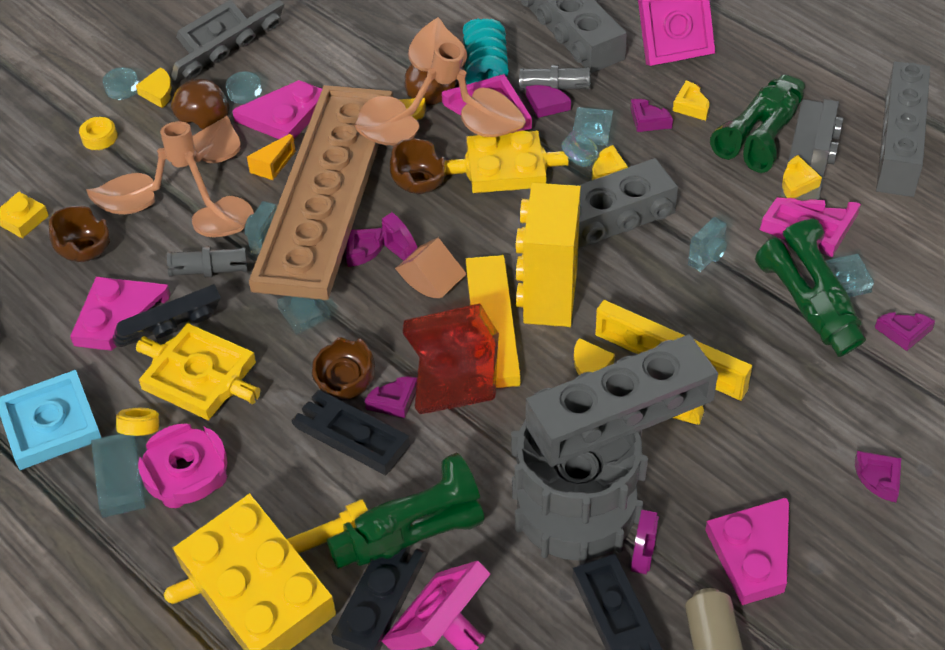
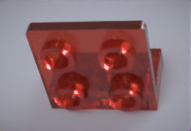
(455, 358)

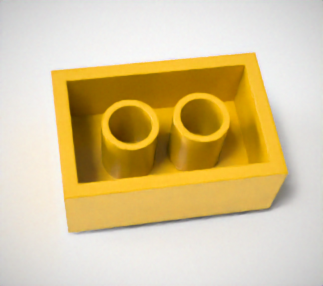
(548, 254)
(255, 579)

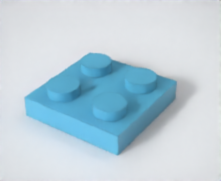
(47, 420)

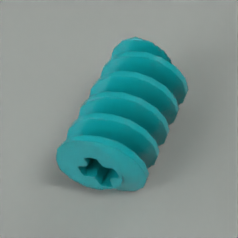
(485, 50)

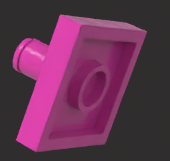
(675, 29)
(438, 612)

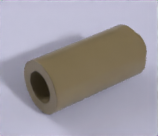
(712, 621)

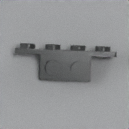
(217, 33)
(813, 137)

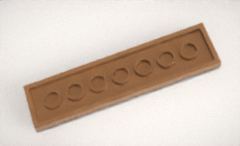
(318, 200)

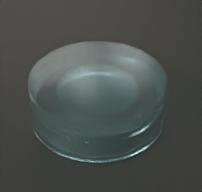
(120, 83)
(243, 87)
(580, 148)

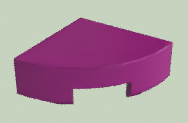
(547, 100)
(649, 117)
(397, 236)
(364, 245)
(904, 329)
(393, 397)
(879, 474)
(645, 542)

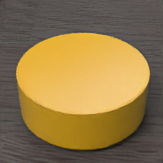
(98, 133)
(137, 421)

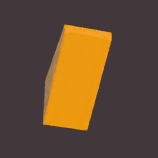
(272, 158)

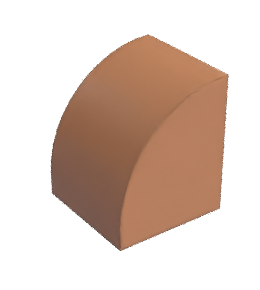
(431, 269)

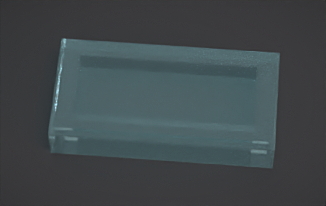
(117, 474)

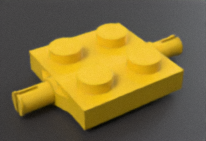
(505, 162)
(197, 371)

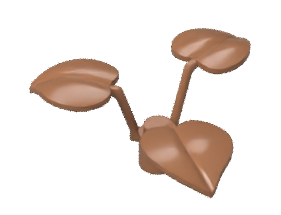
(443, 56)
(213, 145)

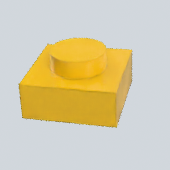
(22, 214)

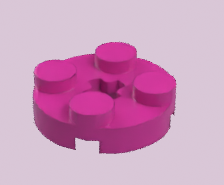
(189, 484)

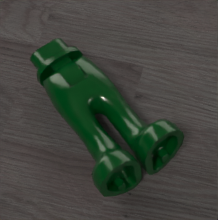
(772, 106)
(827, 304)
(412, 518)

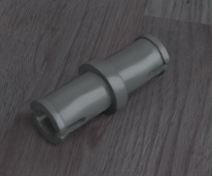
(556, 77)
(207, 261)

